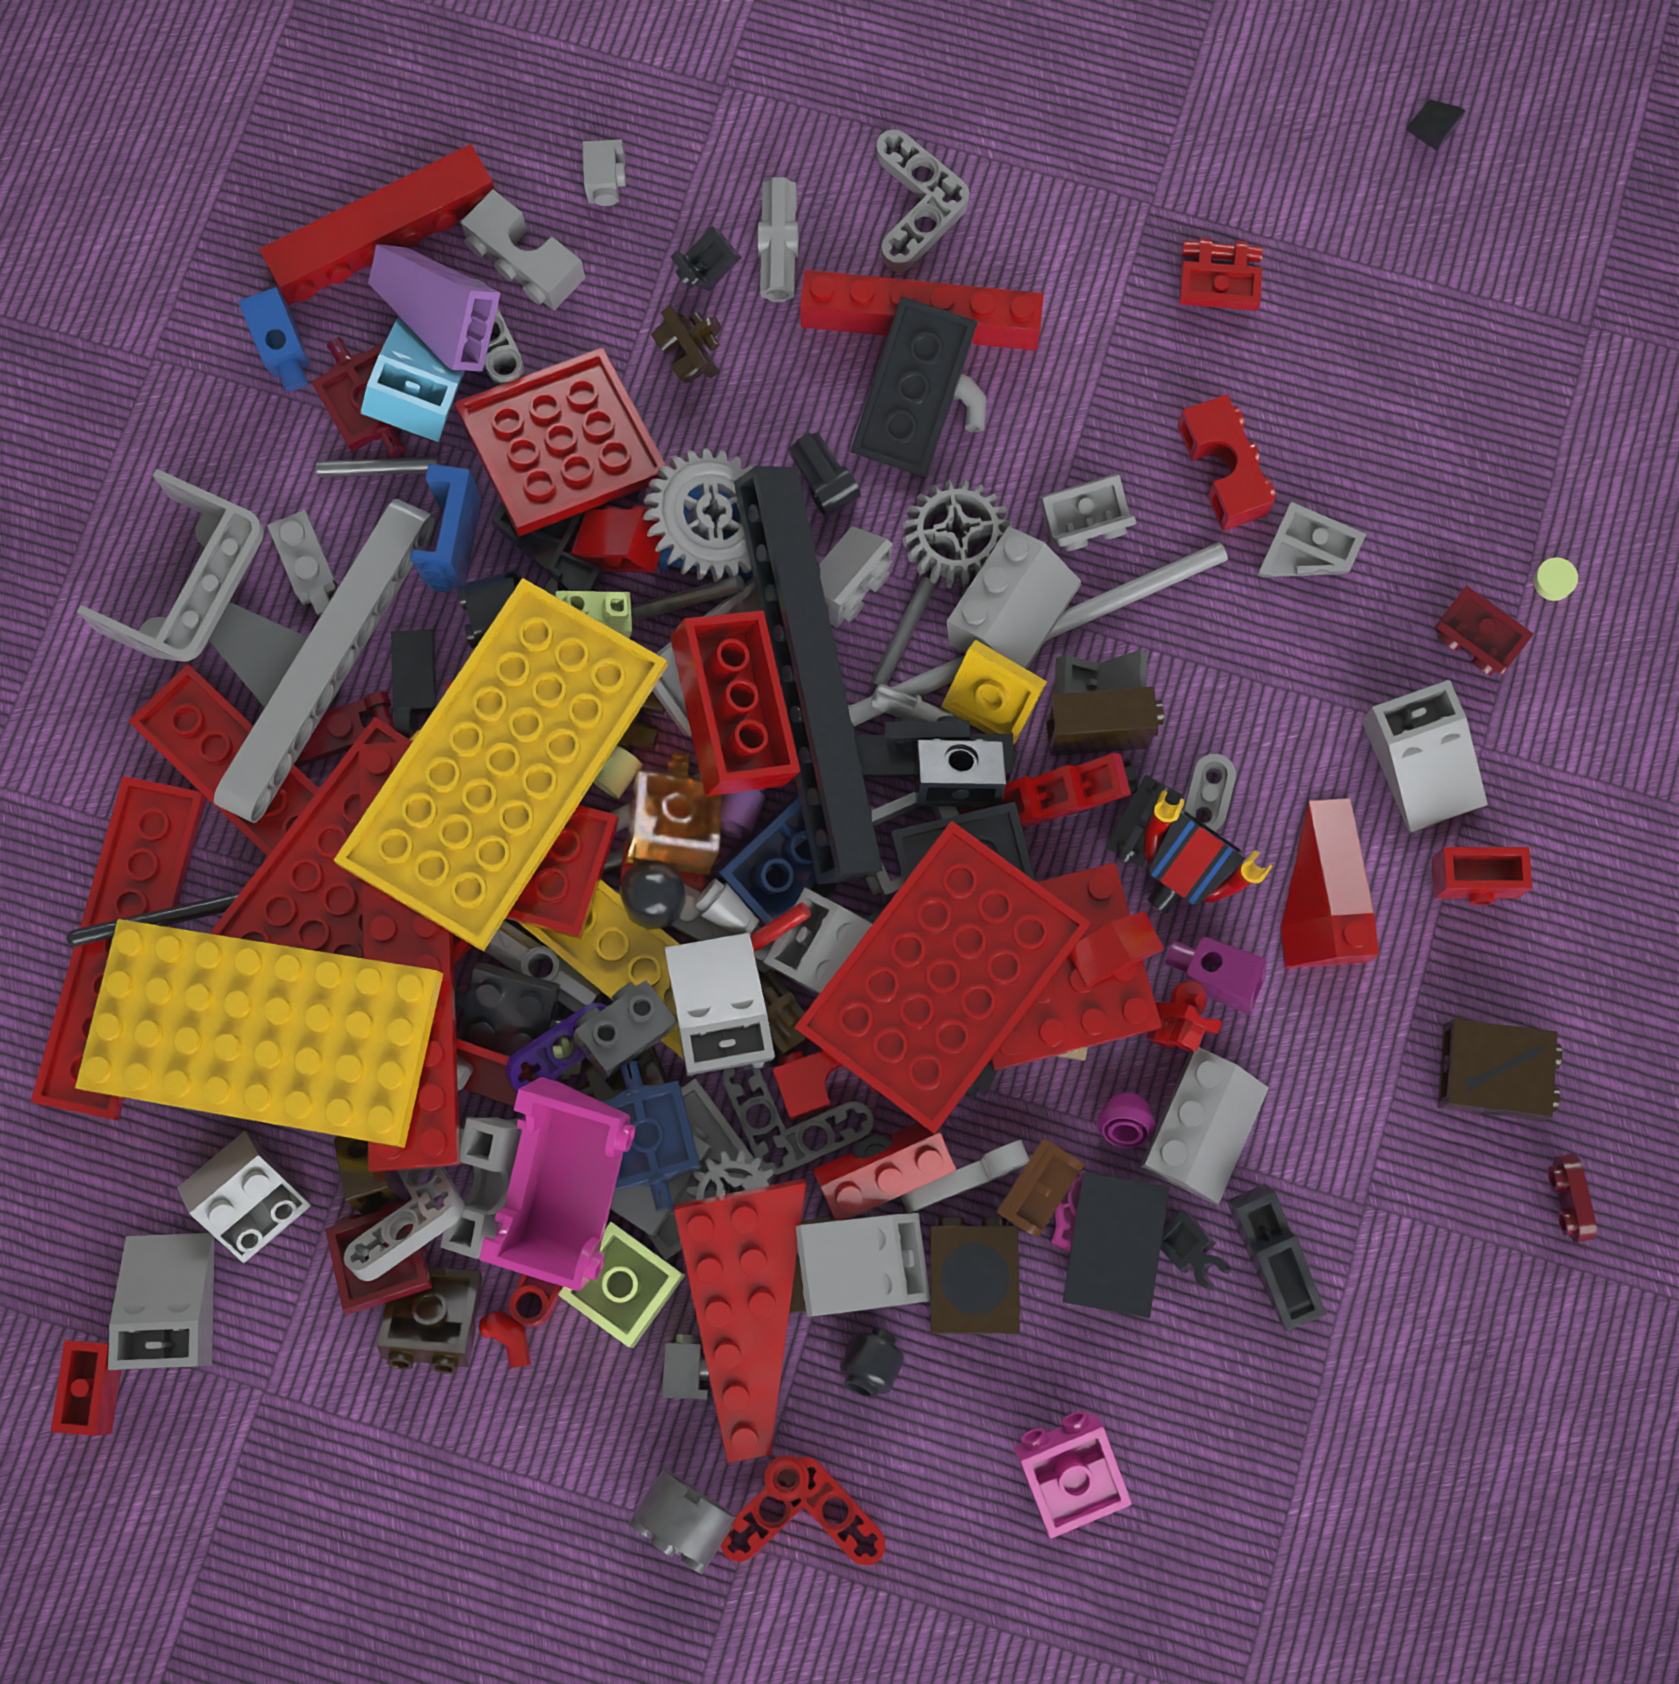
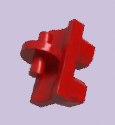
(1182, 1018)

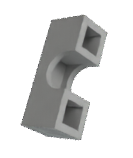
(546, 273)
(491, 1150)

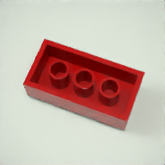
(734, 703)

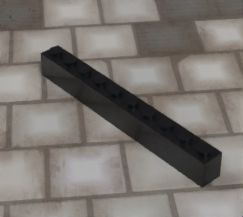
(809, 674)

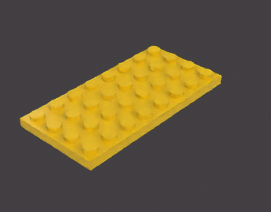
(501, 764)
(261, 1032)

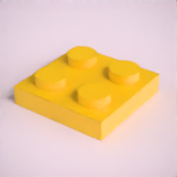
(993, 692)

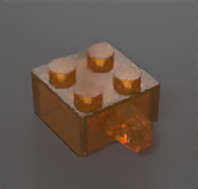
(673, 819)

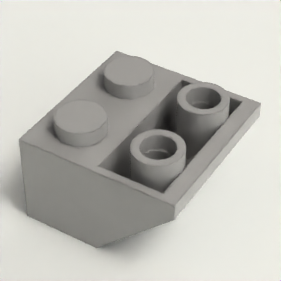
(851, 570)
(243, 1197)

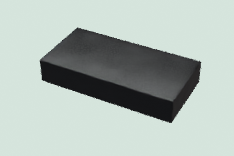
(413, 670)

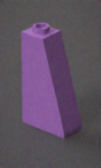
(438, 304)

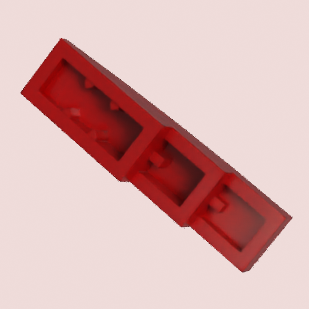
(1065, 790)

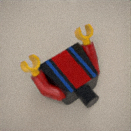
(1193, 859)

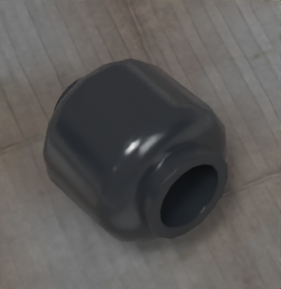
(871, 1363)

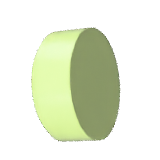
(1555, 579)

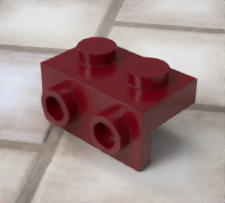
(1483, 631)

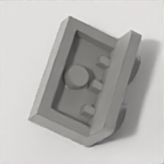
(1086, 512)

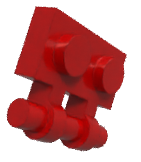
(1221, 284)

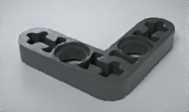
(792, 1137)

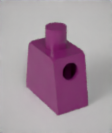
(1237, 977)

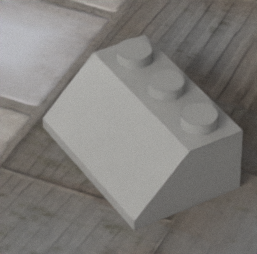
(1014, 599)
(1204, 1125)

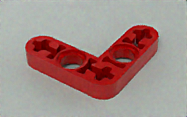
(813, 1501)

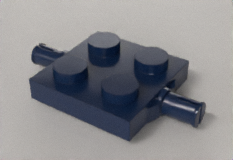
(662, 1136)

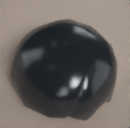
(653, 894)

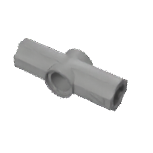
(778, 239)
(521, 954)

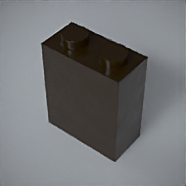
(1103, 721)

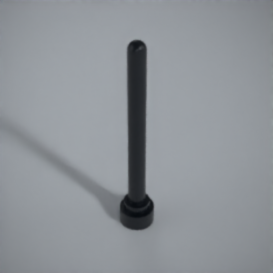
(161, 918)

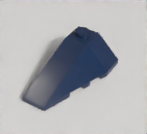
(770, 864)

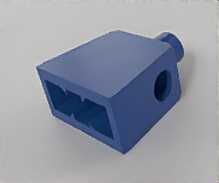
(276, 337)

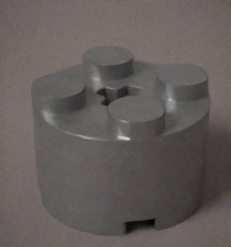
(682, 1521)

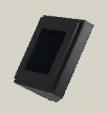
(1435, 123)

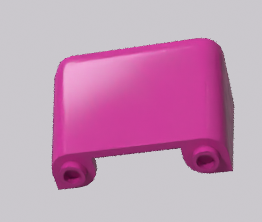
(559, 1185)

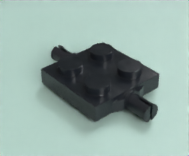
(507, 1009)

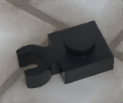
(1188, 1247)

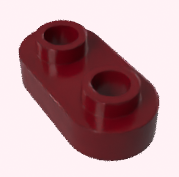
(1576, 1212)

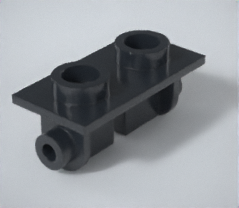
(1128, 836)

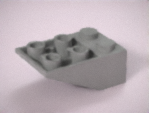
(1427, 755)
(819, 944)
(719, 1004)
(862, 1264)
(163, 1303)

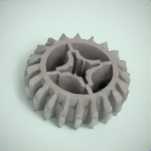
(942, 538)

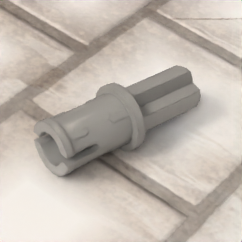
(902, 705)

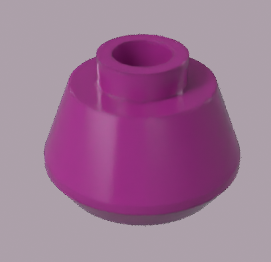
(1126, 1121)

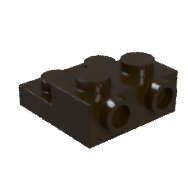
(433, 1324)

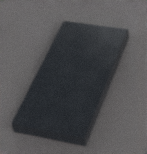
(914, 386)

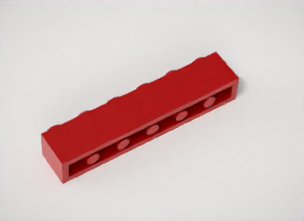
(391, 216)
(870, 303)

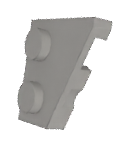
(1311, 545)

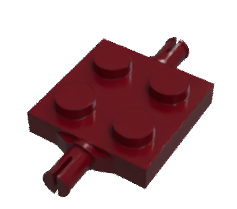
(343, 395)

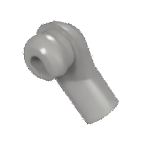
(975, 403)

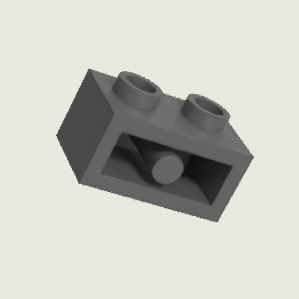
(624, 1028)

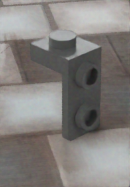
(1117, 673)

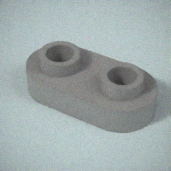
(1208, 796)

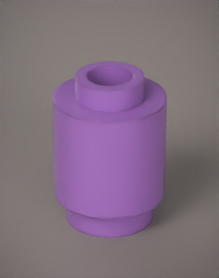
(741, 812)

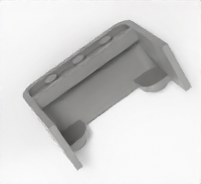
(229, 543)

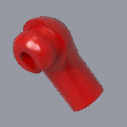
(508, 1332)

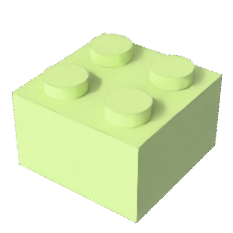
(629, 1288)

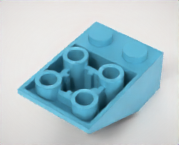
(411, 385)

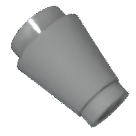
(725, 908)

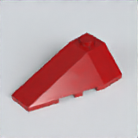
(1329, 897)

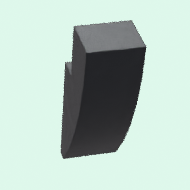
(1276, 1256)

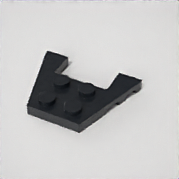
(550, 546)

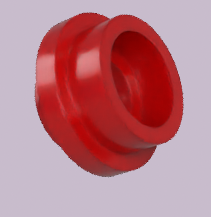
(773, 1485)

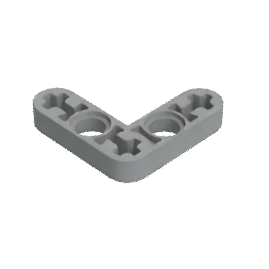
(931, 203)
(991, 1167)
(421, 1212)

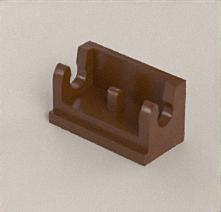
(1040, 1188)

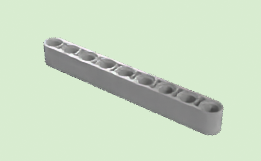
(323, 662)

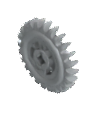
(688, 540)

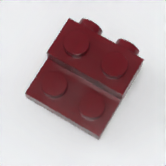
(400, 1281)

